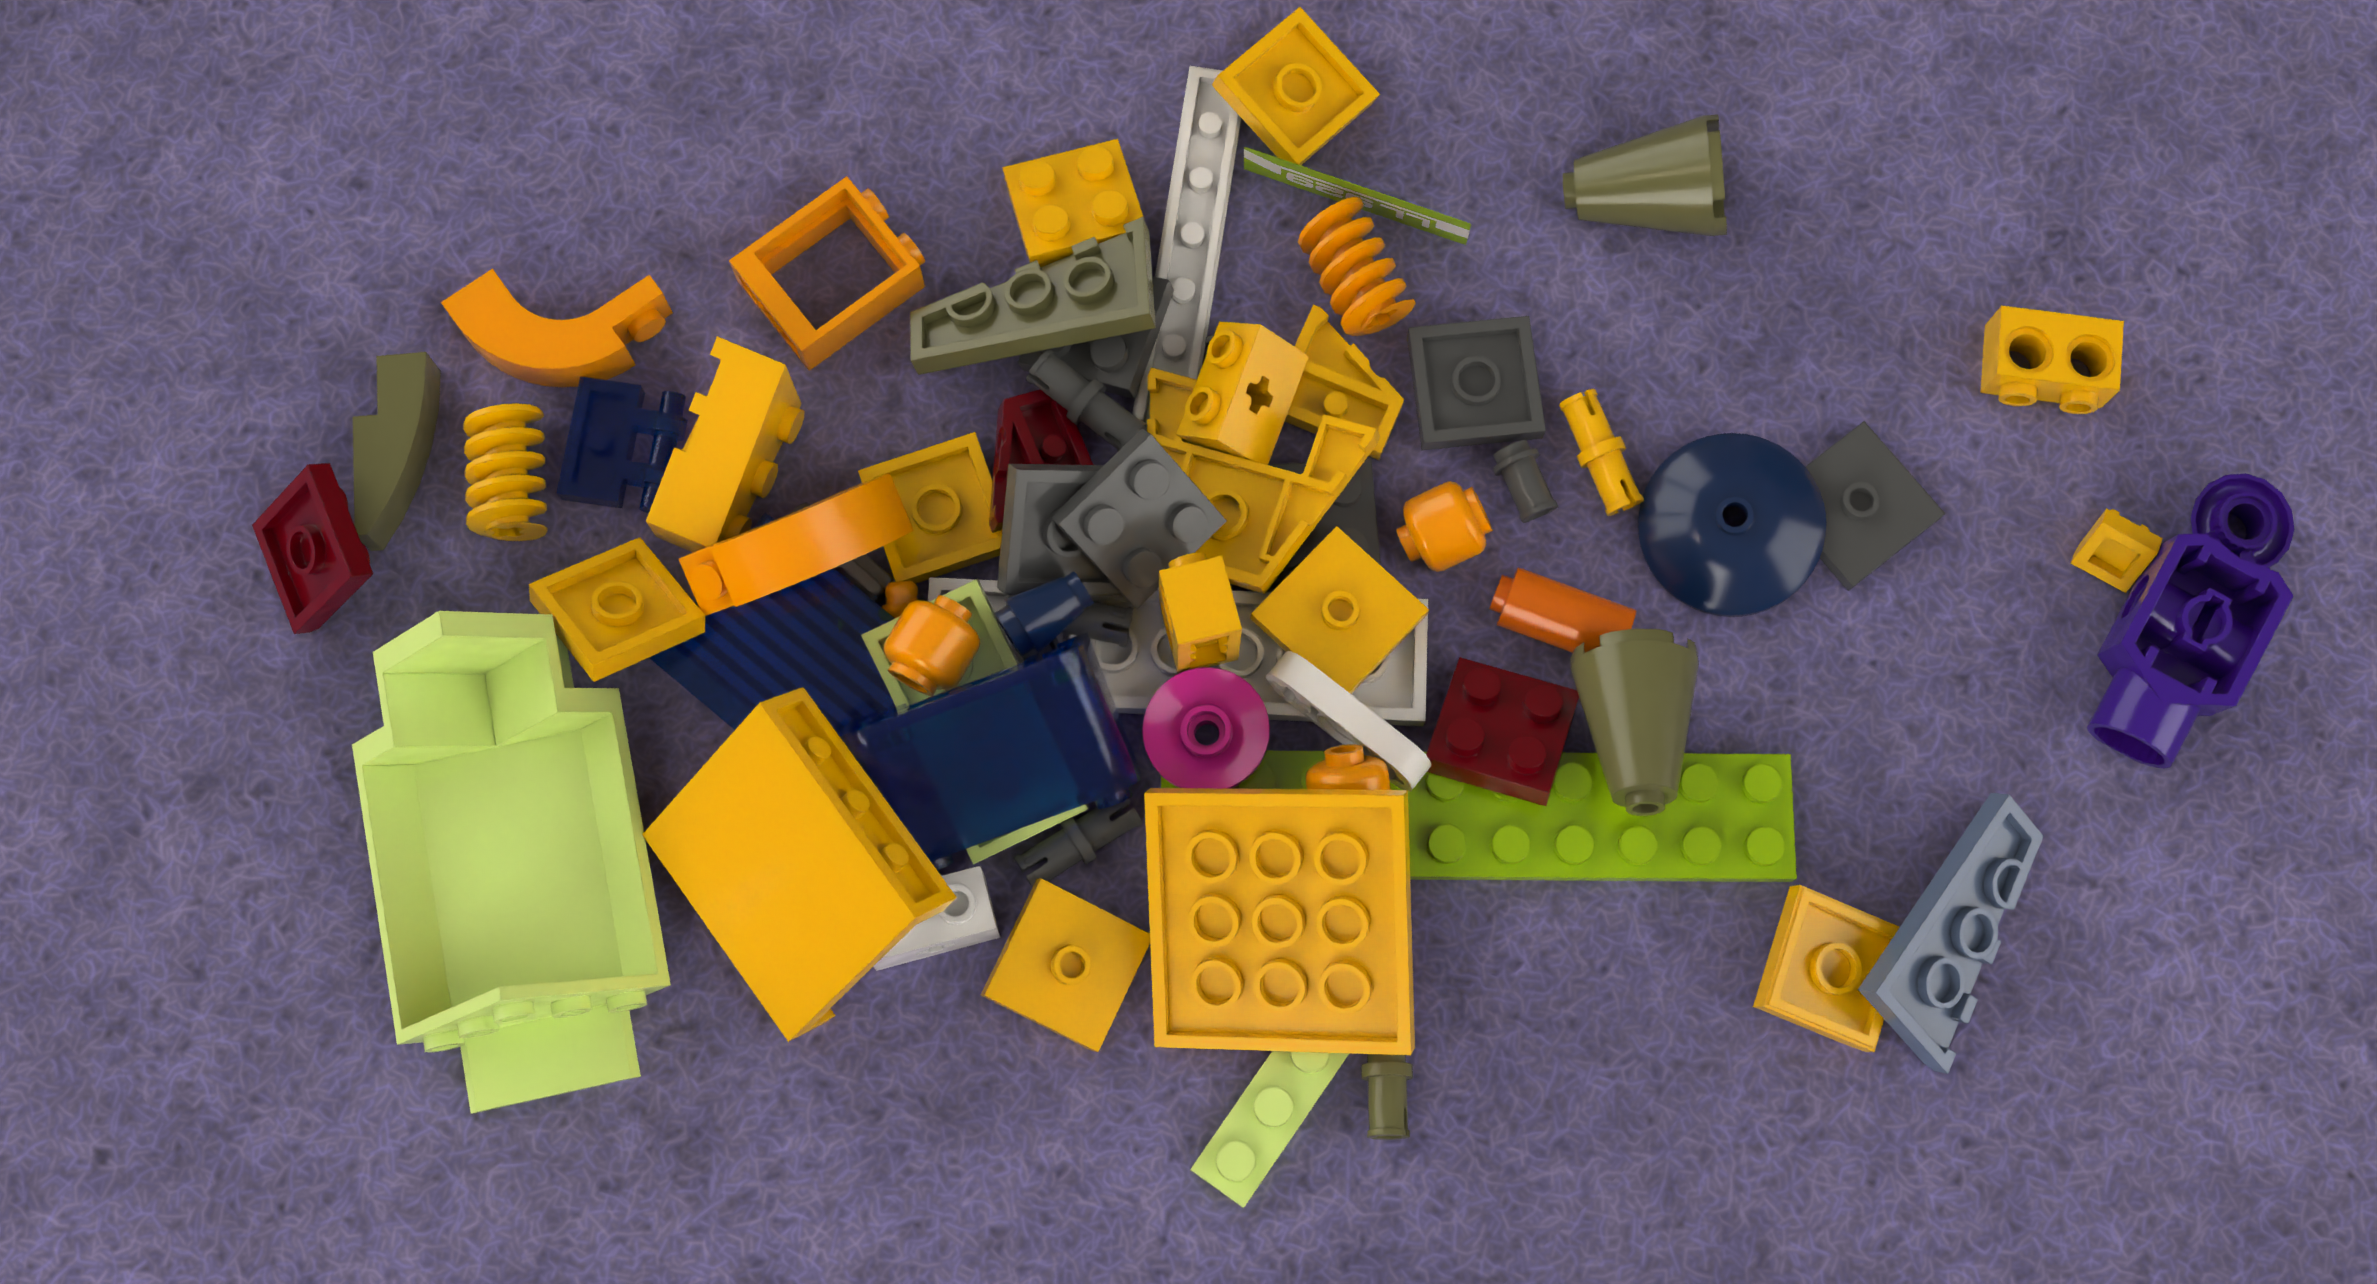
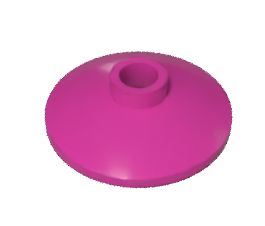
(1201, 699)

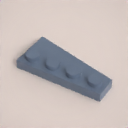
(1937, 952)

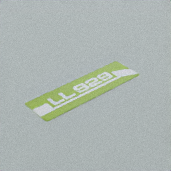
(1372, 200)

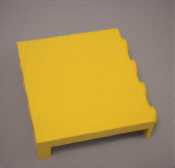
(795, 861)

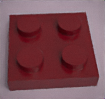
(312, 548)
(1502, 731)

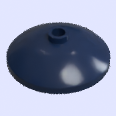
(1725, 566)

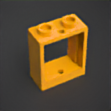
(801, 231)

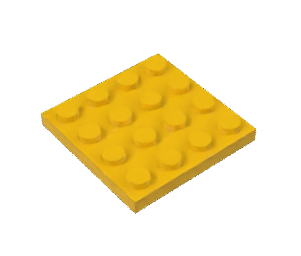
(1280, 919)

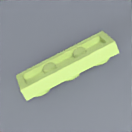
(1265, 1121)

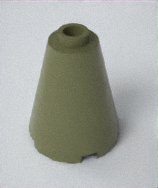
(1655, 181)
(1638, 712)

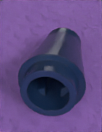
(1043, 612)

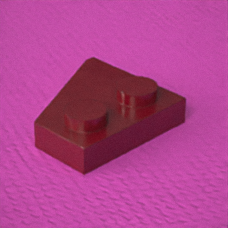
(1031, 431)

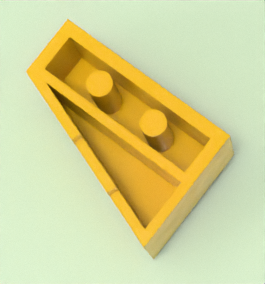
(728, 450)

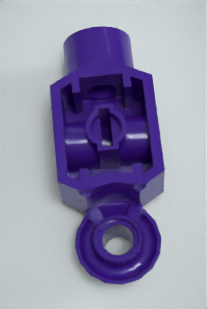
(2195, 622)

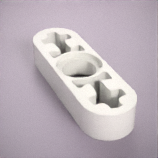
(1347, 718)

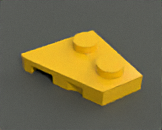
(1340, 384)

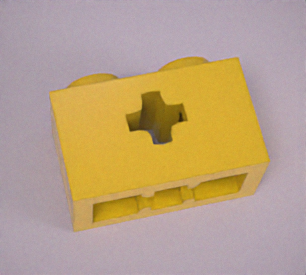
(1243, 392)

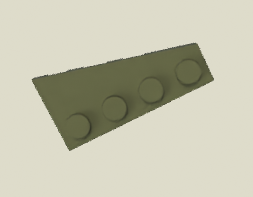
(1072, 301)

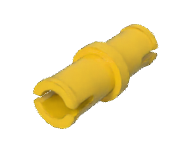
(1601, 452)

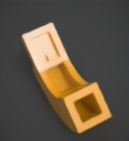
(551, 349)
(796, 546)

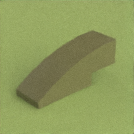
(394, 445)

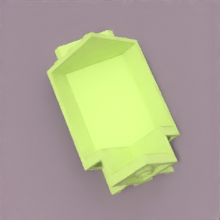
(508, 858)

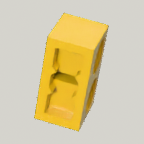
(2049, 344)
(1199, 612)

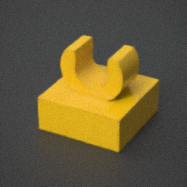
(2116, 550)

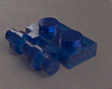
(603, 441)

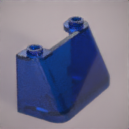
(999, 751)

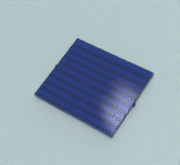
(785, 643)

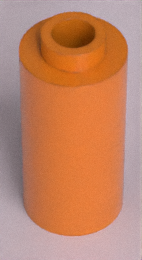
(1556, 611)

